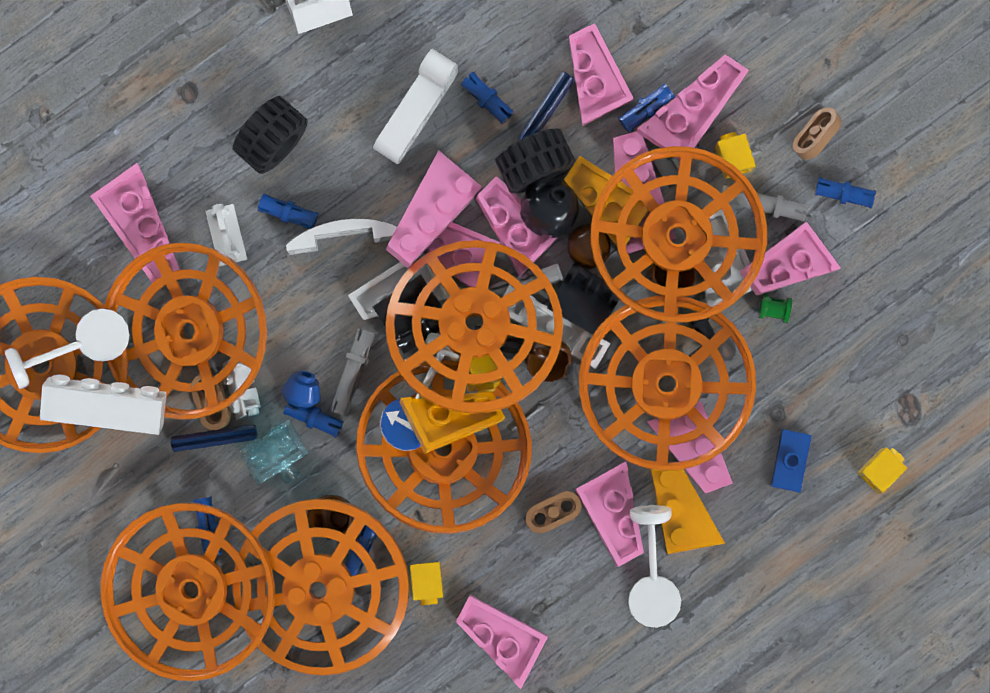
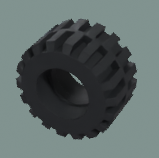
(269, 134)
(535, 158)

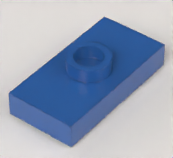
(791, 460)

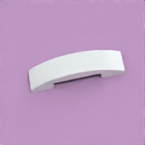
(307, 240)
(572, 335)

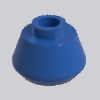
(302, 389)

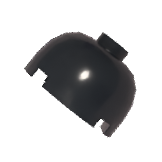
(549, 207)

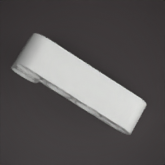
(417, 106)

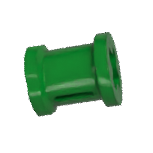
(775, 308)

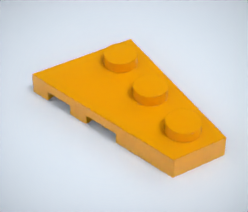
(589, 180)
(441, 426)
(690, 522)

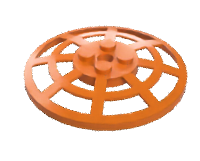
(691, 221)
(204, 318)
(38, 342)
(474, 343)
(672, 404)
(444, 469)
(338, 582)
(177, 604)

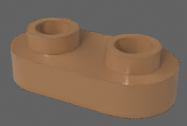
(817, 133)
(200, 402)
(553, 513)

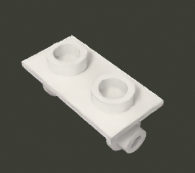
(226, 232)
(249, 400)

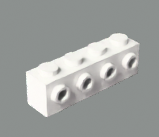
(103, 404)

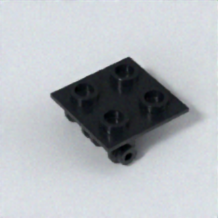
(585, 299)
(403, 323)

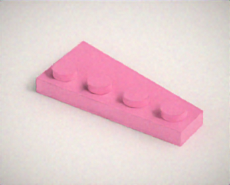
(625, 149)

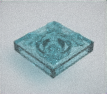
(275, 453)

